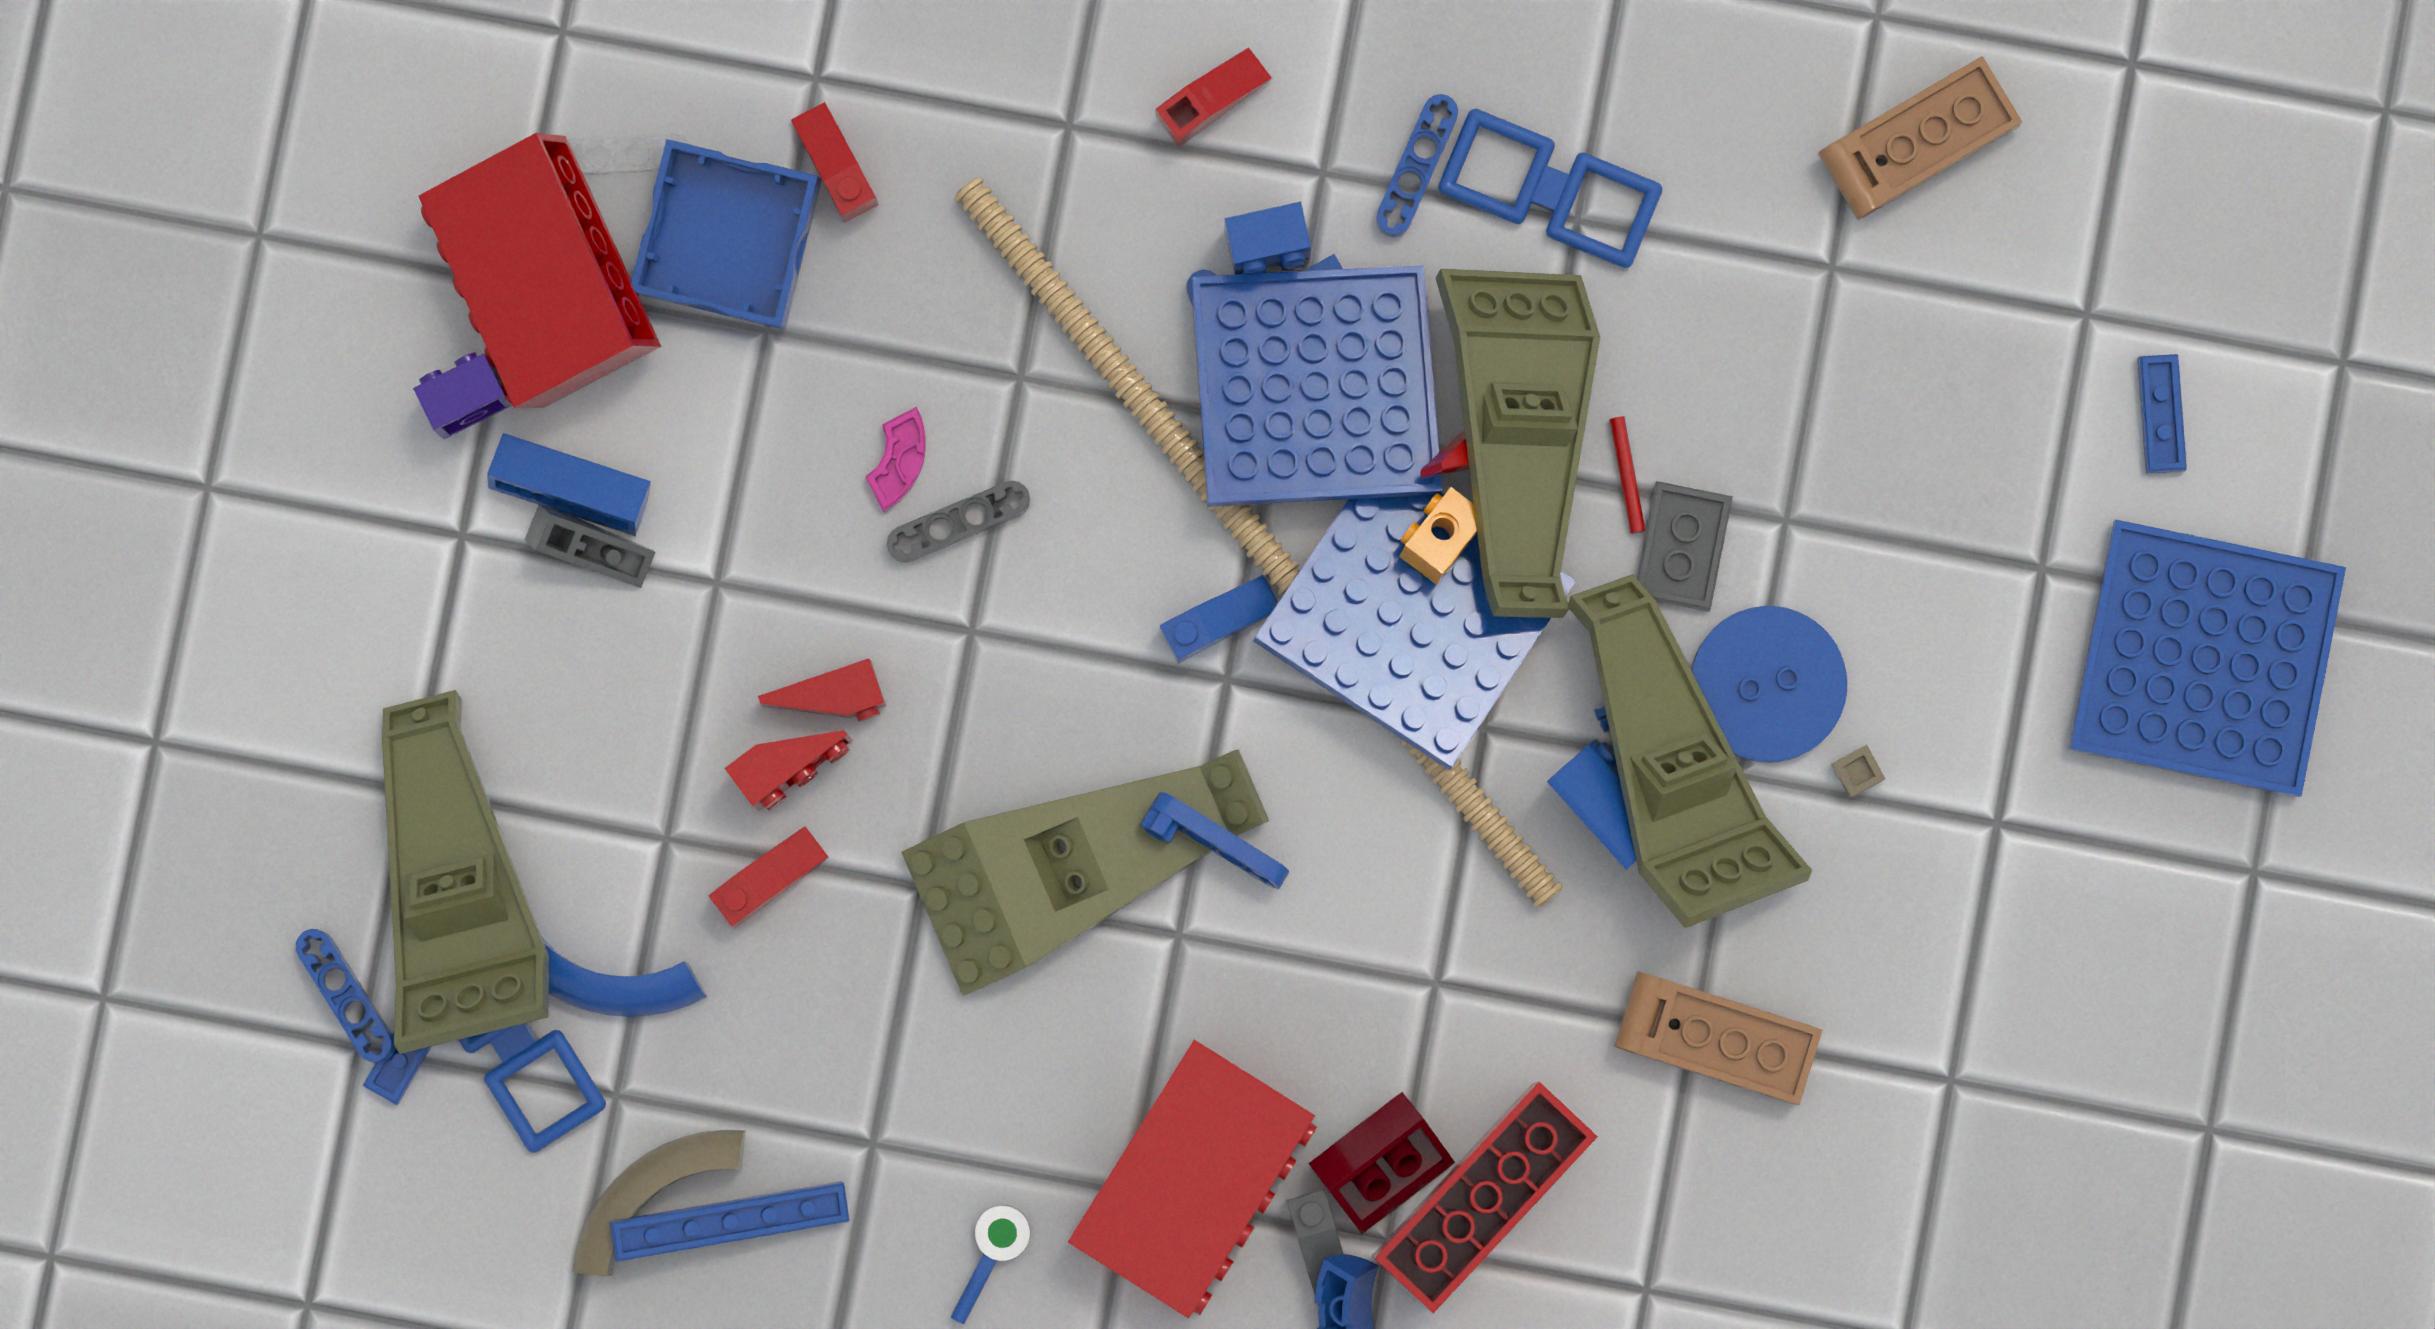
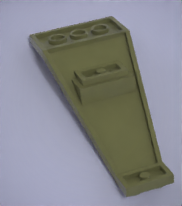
(1525, 394)

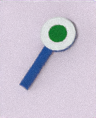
(1001, 1236)

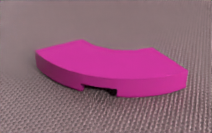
(901, 460)

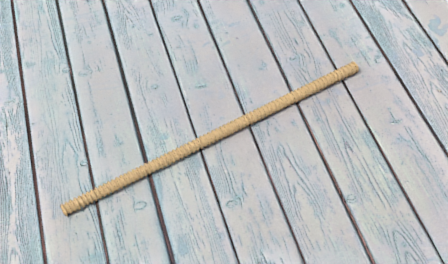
(1238, 517)

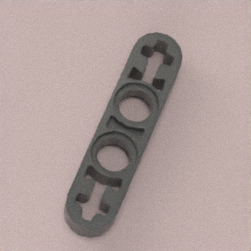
(956, 516)

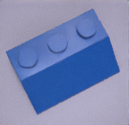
(1595, 794)

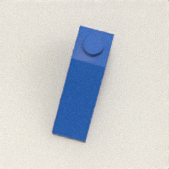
(1218, 618)

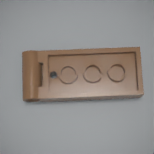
(1920, 138)
(1718, 1038)

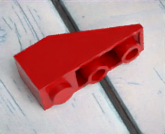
(1211, 96)

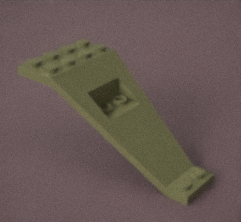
(1684, 793)
(1009, 893)
(459, 913)

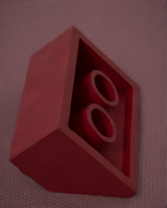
(1382, 1162)

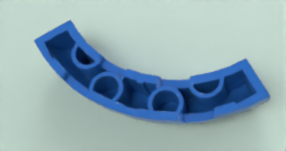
(622, 995)
(1345, 1292)

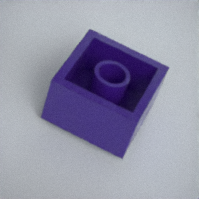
(461, 395)

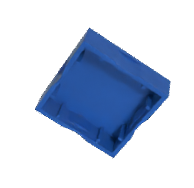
(726, 234)

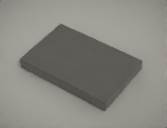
(1683, 545)

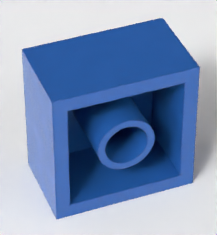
(1268, 239)

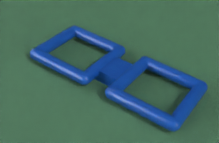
(1550, 188)
(517, 1049)

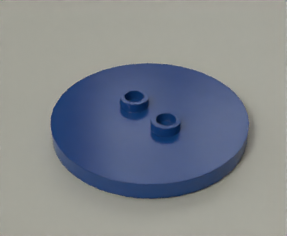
(1772, 682)

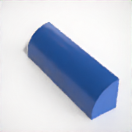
(568, 484)

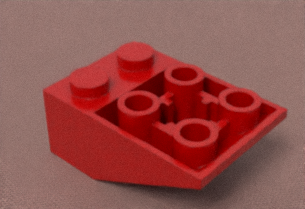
(775, 766)

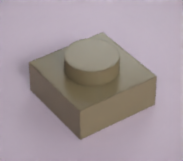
(1858, 771)

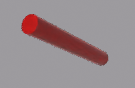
(1627, 474)

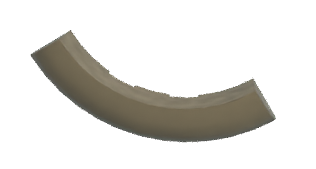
(646, 1179)

